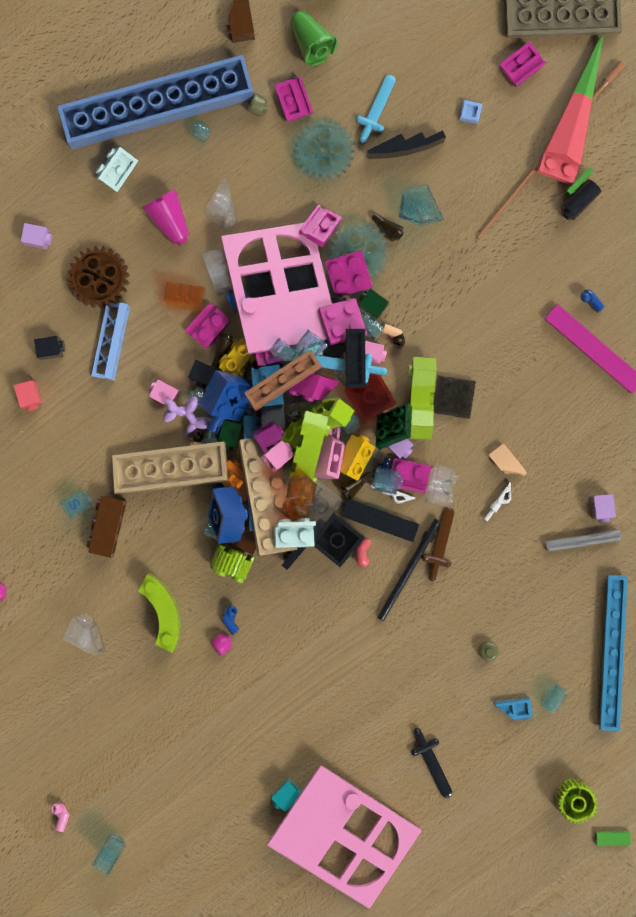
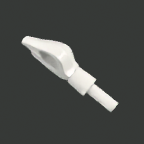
(394, 497)
(500, 500)

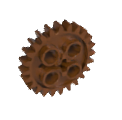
(106, 261)

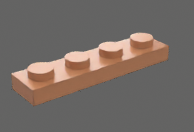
(283, 380)

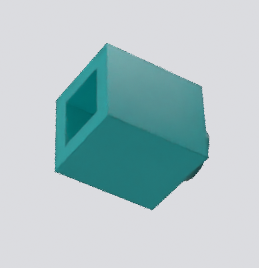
(285, 795)

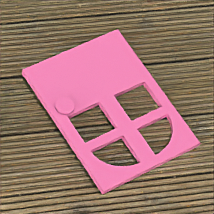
(286, 312)
(319, 820)

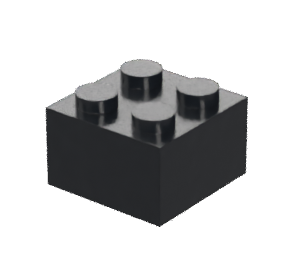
(337, 540)

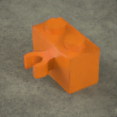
(236, 478)

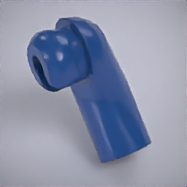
(589, 296)
(228, 619)

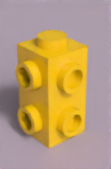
(237, 359)
(356, 456)

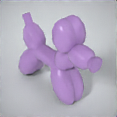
(190, 406)

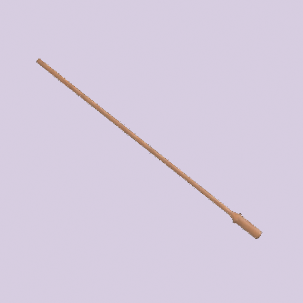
(606, 81)

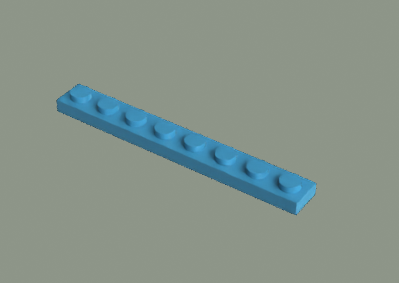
(613, 653)

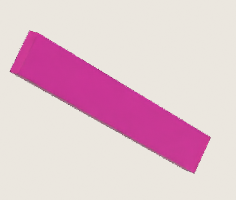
(592, 348)

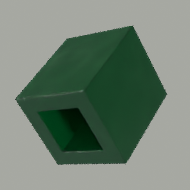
(373, 303)
(230, 434)

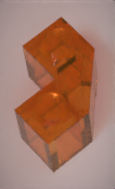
(298, 497)

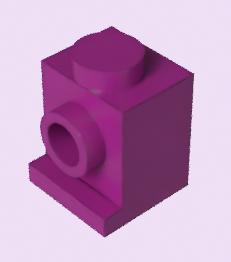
(268, 435)

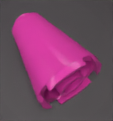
(168, 217)

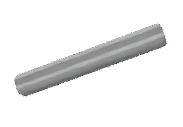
(583, 540)

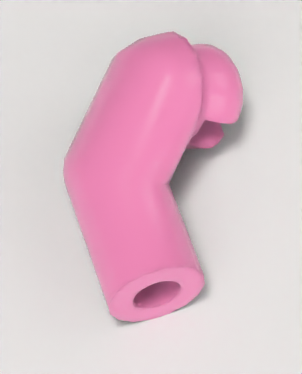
(61, 812)

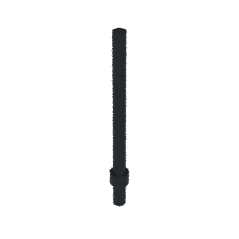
(428, 537)

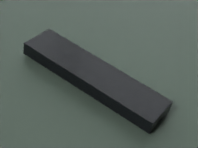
(380, 520)

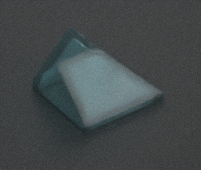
(419, 206)

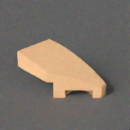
(506, 461)

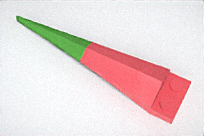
(566, 144)

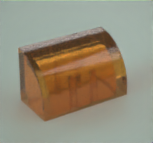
(184, 297)

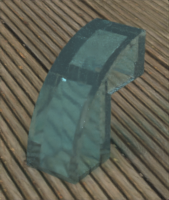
(308, 342)

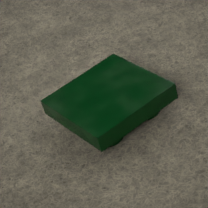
(393, 426)

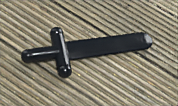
(432, 762)

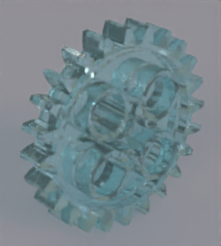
(336, 138)
(343, 245)

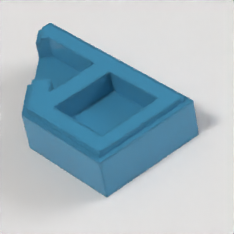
(516, 708)

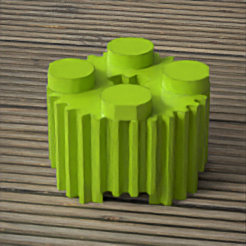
(231, 562)
(579, 810)

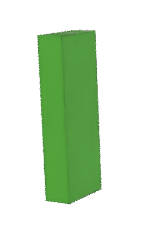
(583, 177)
(613, 838)

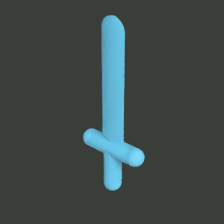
(371, 121)
(340, 364)

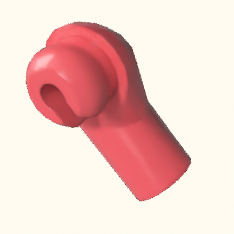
(360, 553)

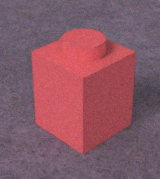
(28, 395)

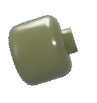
(257, 105)
(488, 651)

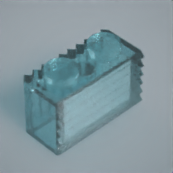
(109, 853)

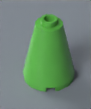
(312, 38)

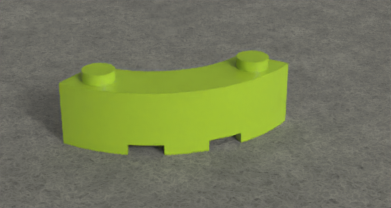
(421, 396)
(337, 411)
(310, 440)
(166, 609)

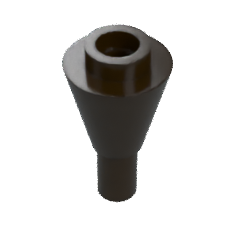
(391, 229)
(222, 347)
(351, 488)

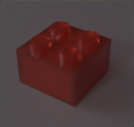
(371, 400)

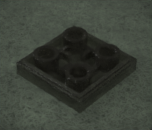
(454, 397)

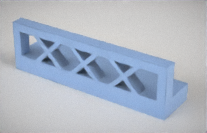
(116, 344)

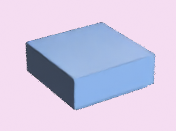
(470, 111)

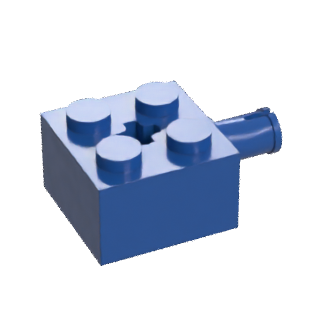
(225, 398)
(227, 514)

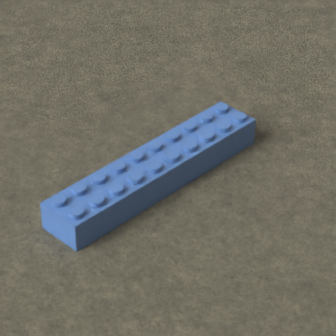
(156, 102)

